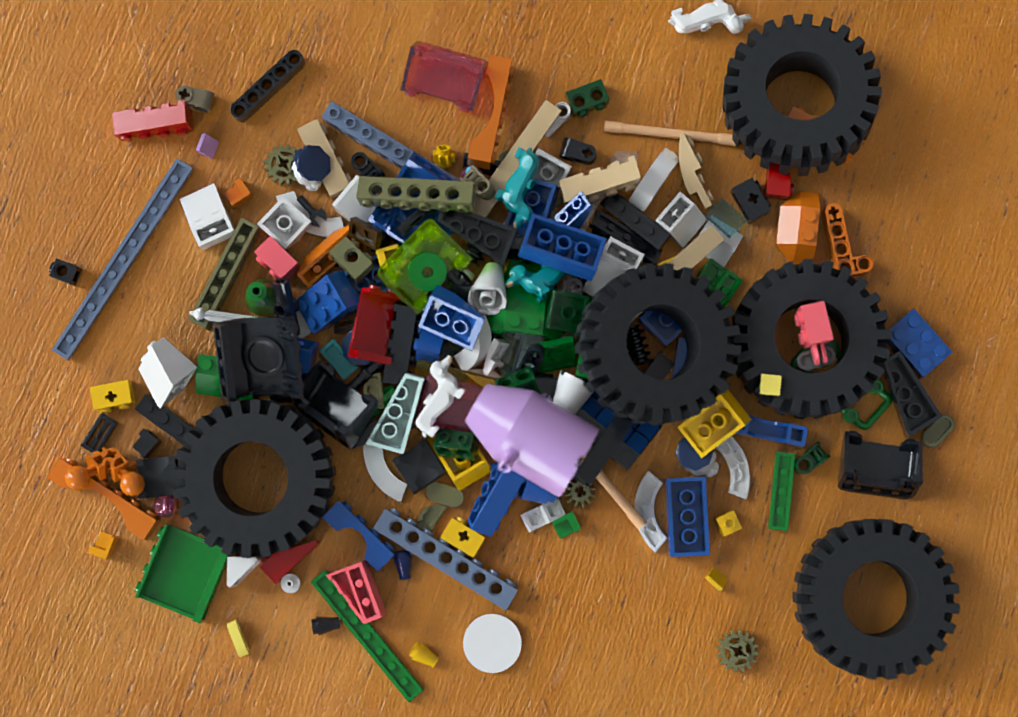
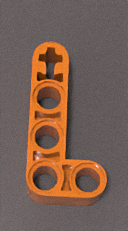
(843, 241)

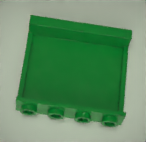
(182, 573)

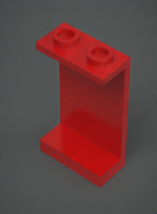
(373, 325)

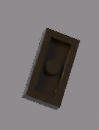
(366, 233)

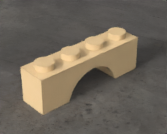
(314, 135)

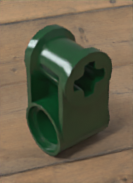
(813, 456)

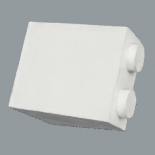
(348, 205)
(165, 371)

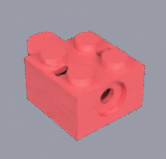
(814, 329)

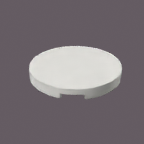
(492, 643)

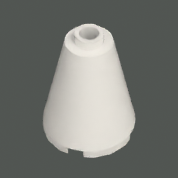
(489, 290)
(570, 392)

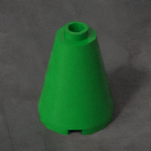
(260, 297)

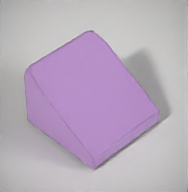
(207, 146)

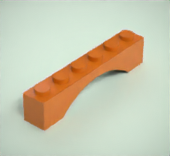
(482, 146)
(137, 520)

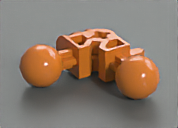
(103, 463)

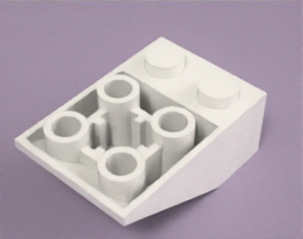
(207, 217)
(613, 262)

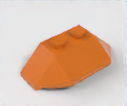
(798, 226)
(319, 262)

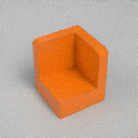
(238, 194)

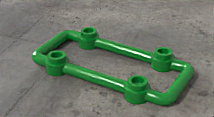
(851, 415)

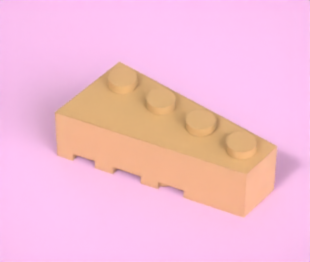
(601, 181)

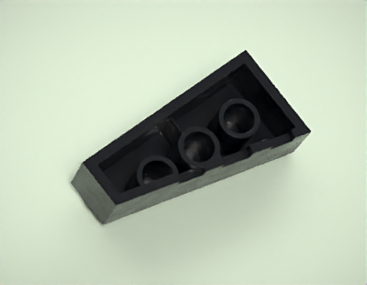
(483, 233)
(401, 344)
(908, 395)

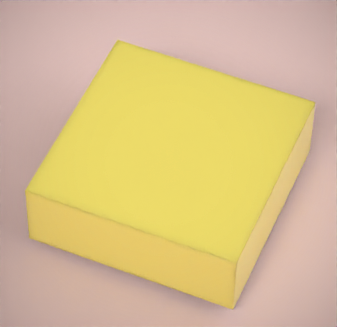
(770, 385)

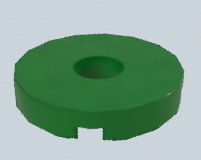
(438, 271)

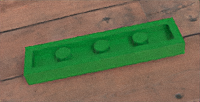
(781, 491)

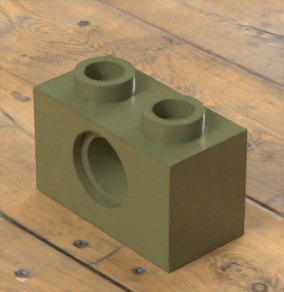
(358, 269)

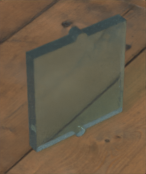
(725, 218)

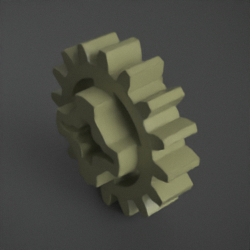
(278, 168)
(742, 642)

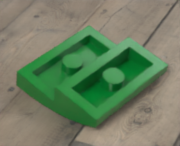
(720, 279)

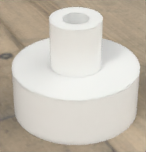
(295, 583)

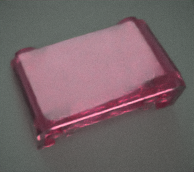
(444, 75)

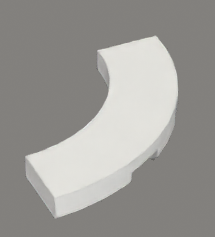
(326, 227)
(737, 467)
(381, 474)
(644, 505)

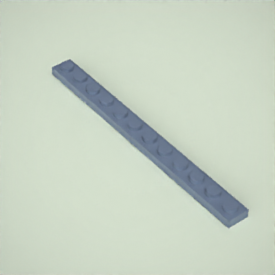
(122, 259)

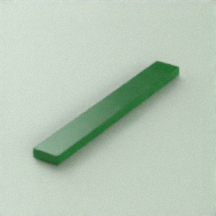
(369, 639)

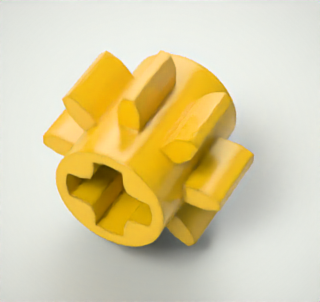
(443, 156)

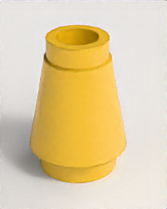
(422, 654)

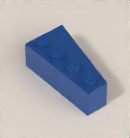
(495, 500)

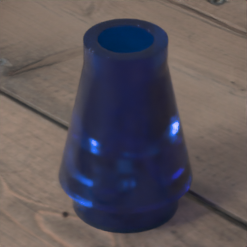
(403, 564)

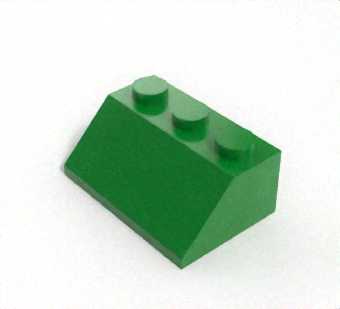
(208, 377)

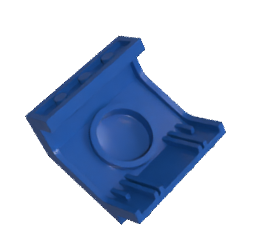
(388, 219)

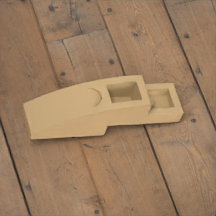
(689, 164)

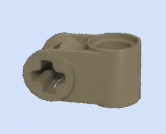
(198, 98)
(480, 181)

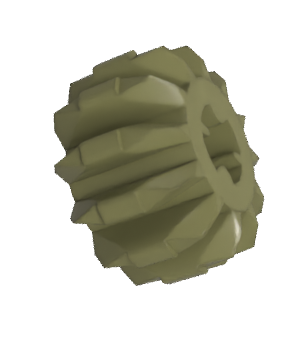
(574, 494)

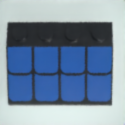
(634, 441)

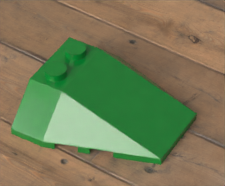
(523, 311)

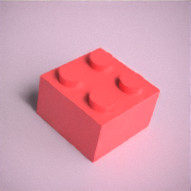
(274, 256)

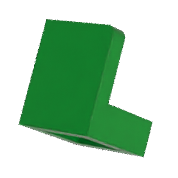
(566, 525)

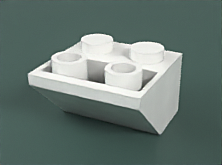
(681, 219)

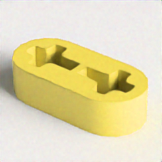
(238, 638)

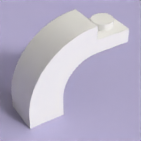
(654, 179)
(470, 359)

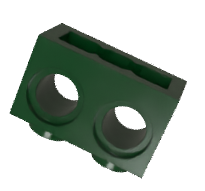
(585, 94)
(520, 379)
(456, 444)

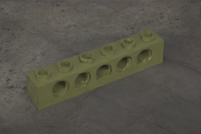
(409, 187)
(227, 270)

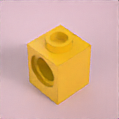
(727, 523)

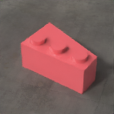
(359, 590)

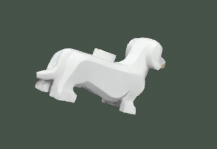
(708, 15)
(442, 398)

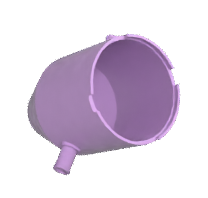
(530, 435)

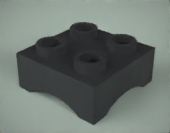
(419, 467)
(157, 476)

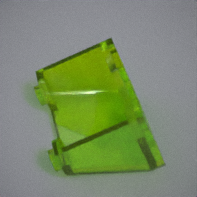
(426, 238)

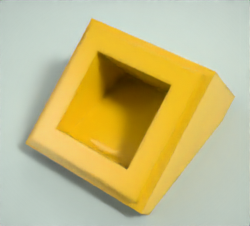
(716, 579)

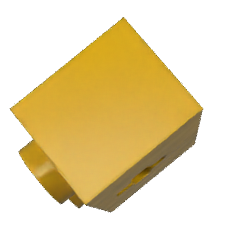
(102, 393)
(468, 546)

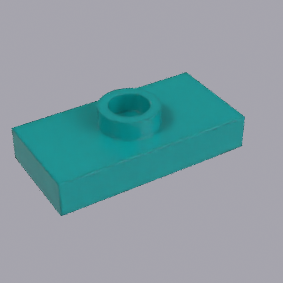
(334, 355)

